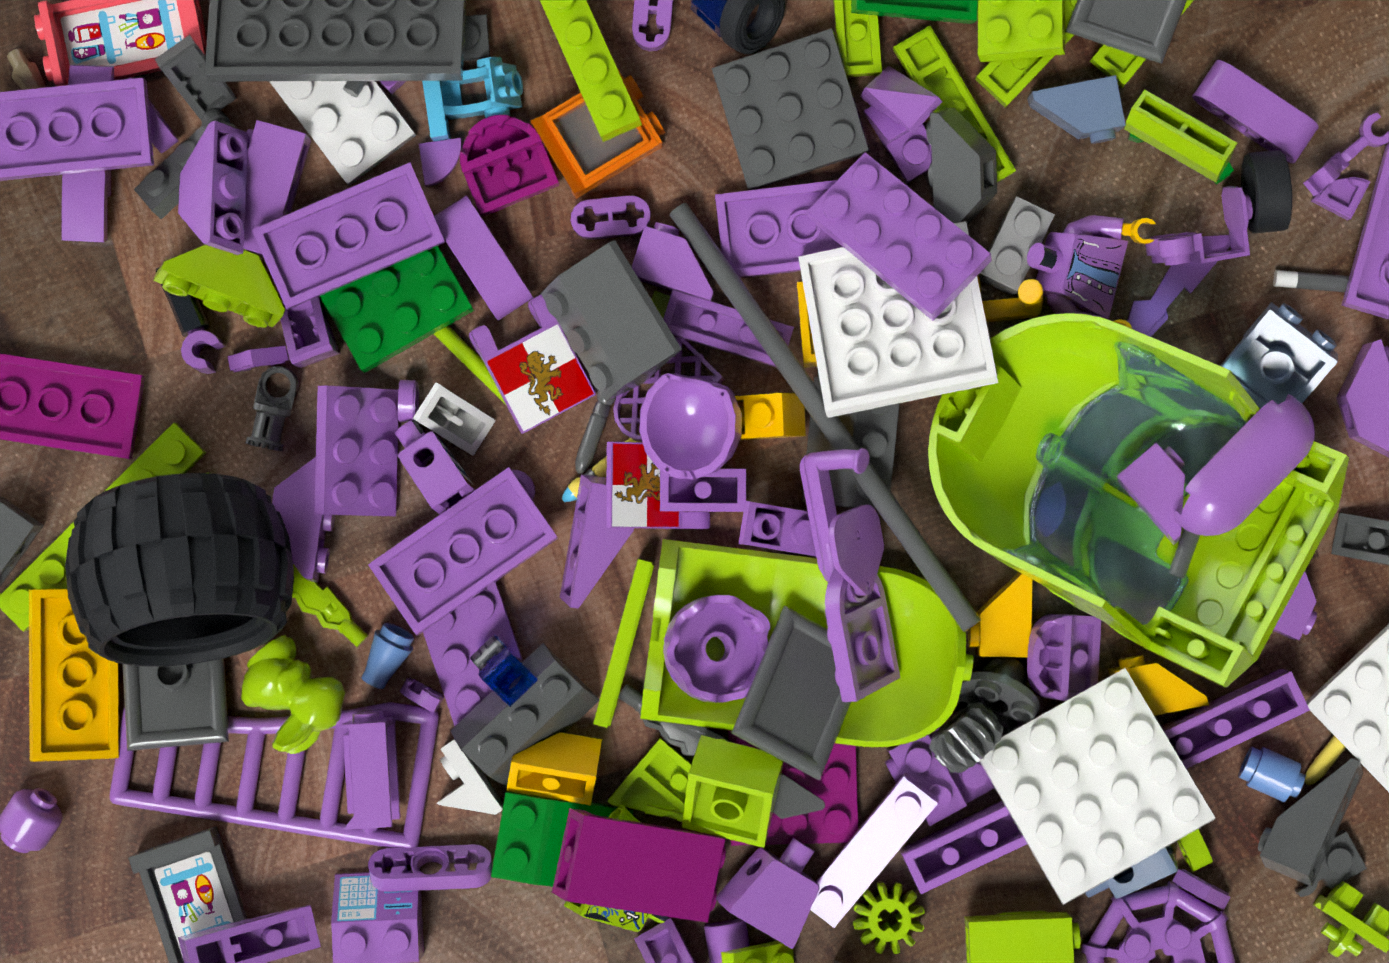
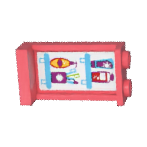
(115, 34)

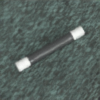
(1310, 281)

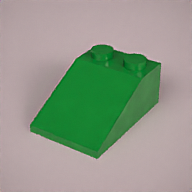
(533, 836)

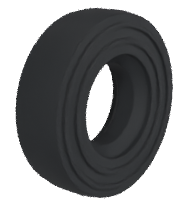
(758, 32)

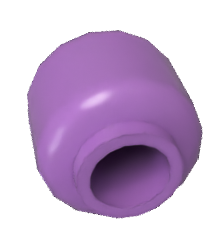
(30, 820)

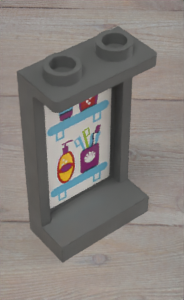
(188, 887)

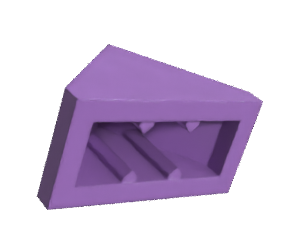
(308, 334)

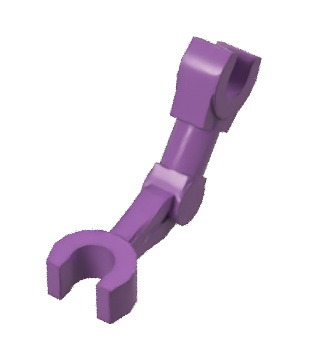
(1337, 163)

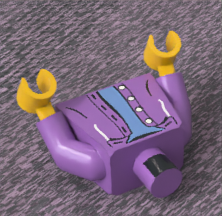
(1084, 264)

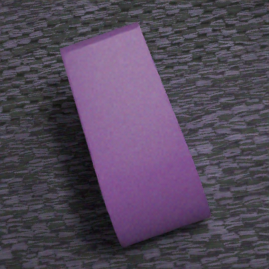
(1255, 111)
(482, 258)

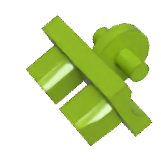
(1339, 906)

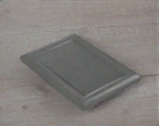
(1128, 25)
(794, 697)
(175, 705)

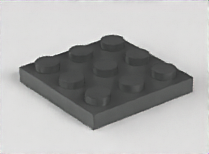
(791, 109)

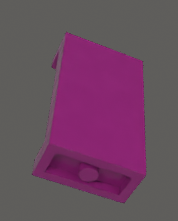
(638, 867)

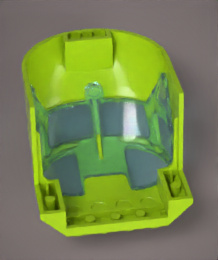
(1044, 463)

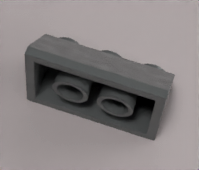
(610, 321)
(871, 430)
(550, 706)

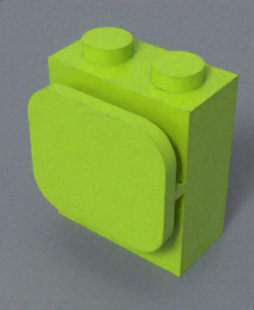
(1021, 937)

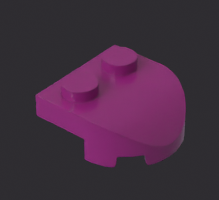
(505, 163)

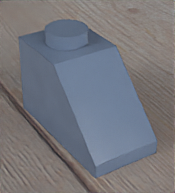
(1083, 108)

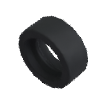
(1268, 184)

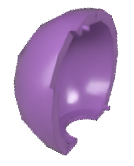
(689, 425)

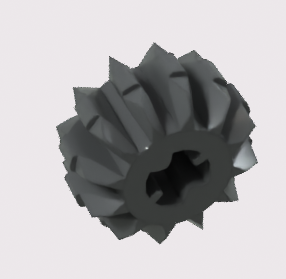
(966, 737)

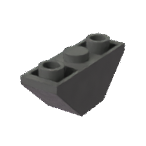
(961, 166)

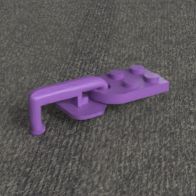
(849, 559)

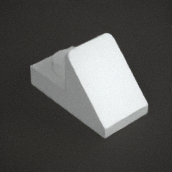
(476, 791)

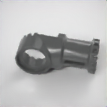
(271, 409)

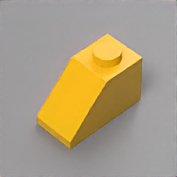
(1005, 621)
(1160, 687)
(557, 768)

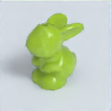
(280, 683)

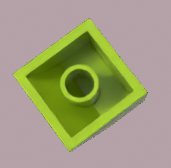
(731, 791)

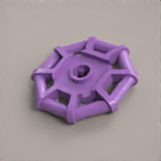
(1159, 931)

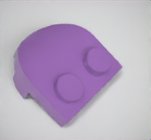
(1063, 655)

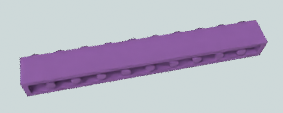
(1192, 735)

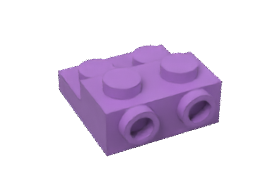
(951, 788)

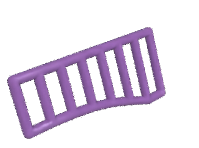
(285, 818)

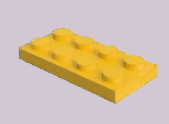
(69, 686)

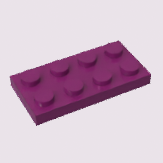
(69, 406)

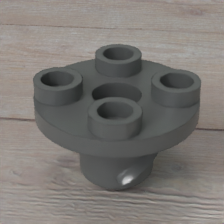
(1003, 691)

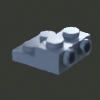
(1281, 357)

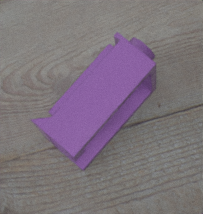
(371, 770)

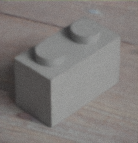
(1017, 233)

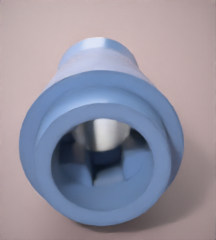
(387, 653)

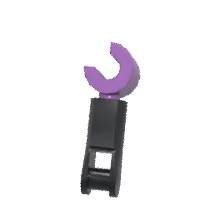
(192, 325)

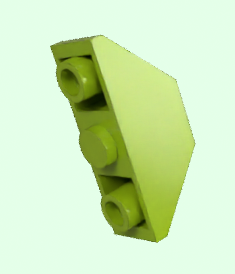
(224, 283)

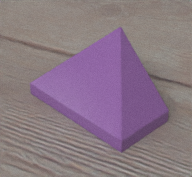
(900, 98)

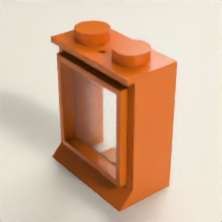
(582, 154)

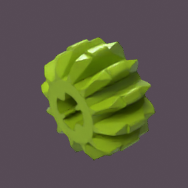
(886, 932)

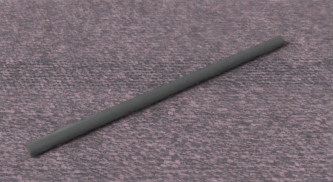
(831, 427)

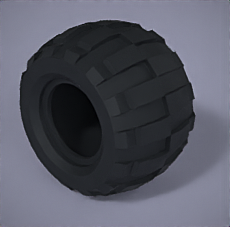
(179, 570)

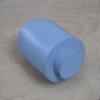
(1272, 773)

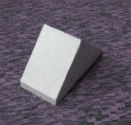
(454, 419)

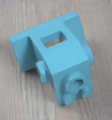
(445, 103)

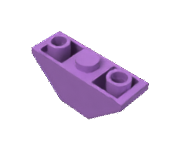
(215, 188)
(1366, 398)
(776, 528)
(307, 531)

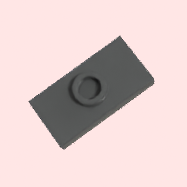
(186, 71)

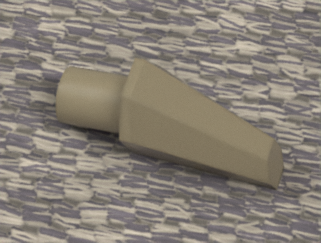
(24, 72)

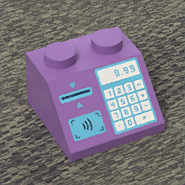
(375, 923)

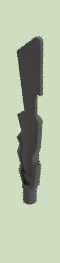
(791, 797)

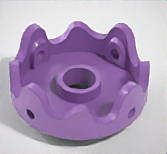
(744, 639)

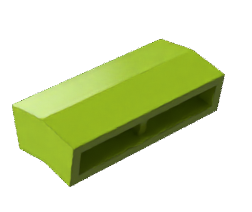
(1180, 135)

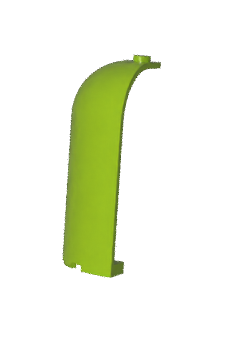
(924, 633)

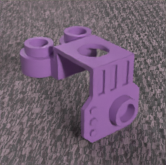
(1188, 246)

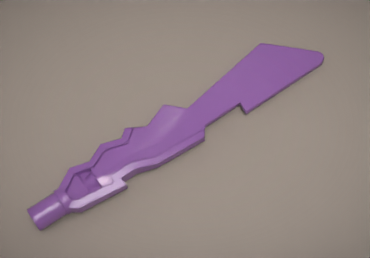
(1150, 315)

